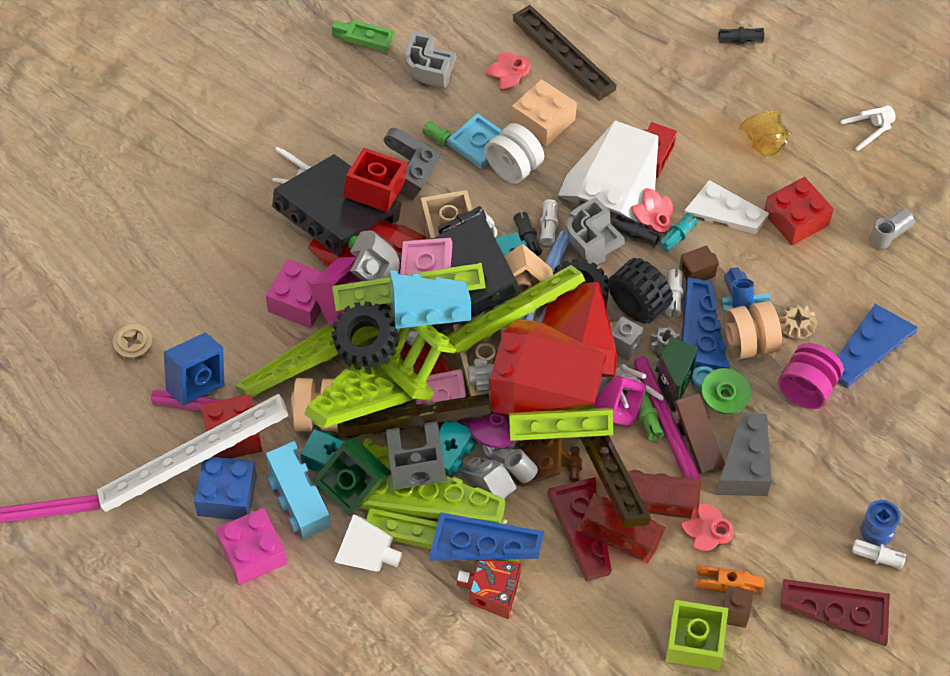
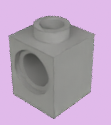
(627, 337)

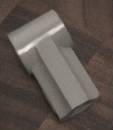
(891, 227)
(516, 463)

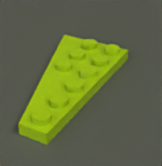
(304, 355)
(432, 499)

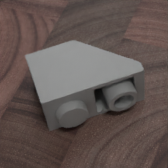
(489, 476)

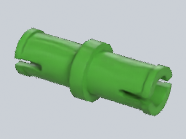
(648, 417)

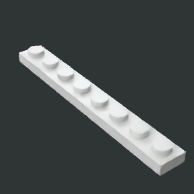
(192, 452)

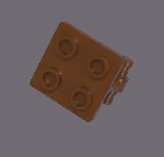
(549, 458)

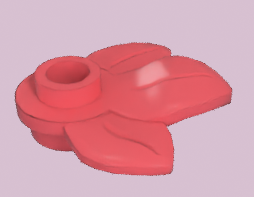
(509, 69)
(653, 210)
(705, 527)

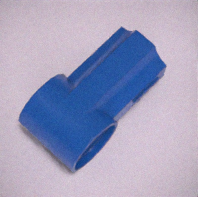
(739, 287)

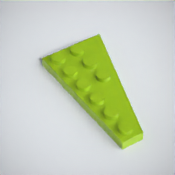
(355, 395)

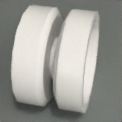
(514, 153)

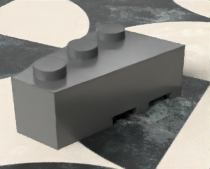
(748, 461)

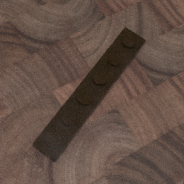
(564, 52)
(415, 415)
(616, 481)

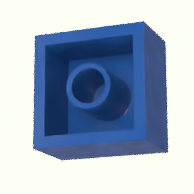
(194, 368)
(225, 488)

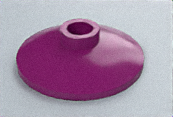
(491, 430)

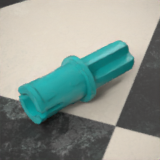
(678, 232)

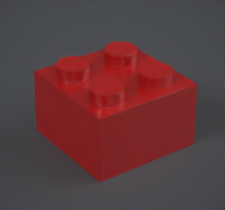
(375, 179)
(798, 210)
(224, 410)

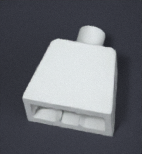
(367, 546)

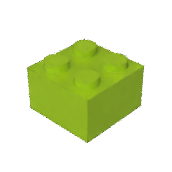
(697, 635)

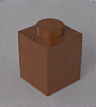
(699, 264)
(739, 605)

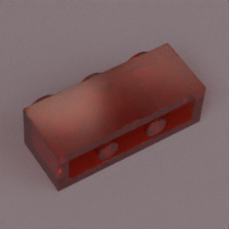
(668, 494)
(604, 524)

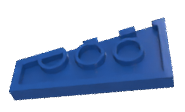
(702, 325)
(871, 342)
(482, 540)

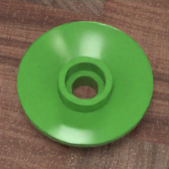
(727, 382)

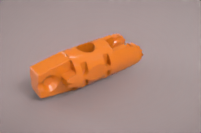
(727, 577)

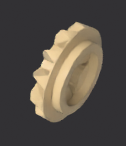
(789, 326)
(129, 333)

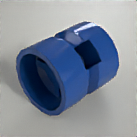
(880, 522)

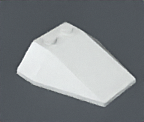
(615, 170)

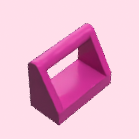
(610, 397)

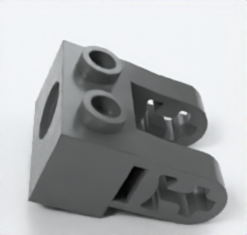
(421, 159)
(416, 465)

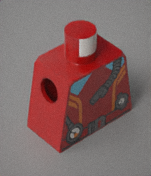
(492, 585)

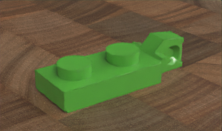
(364, 34)

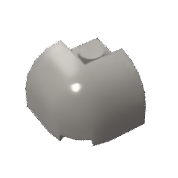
(428, 63)
(592, 233)
(374, 257)

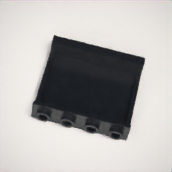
(318, 206)
(476, 244)

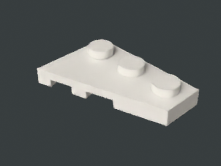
(723, 206)

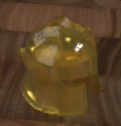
(766, 132)

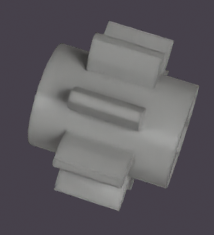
(662, 337)
(480, 374)

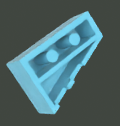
(427, 301)
(296, 491)

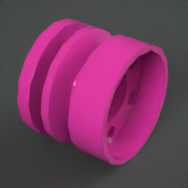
(810, 376)

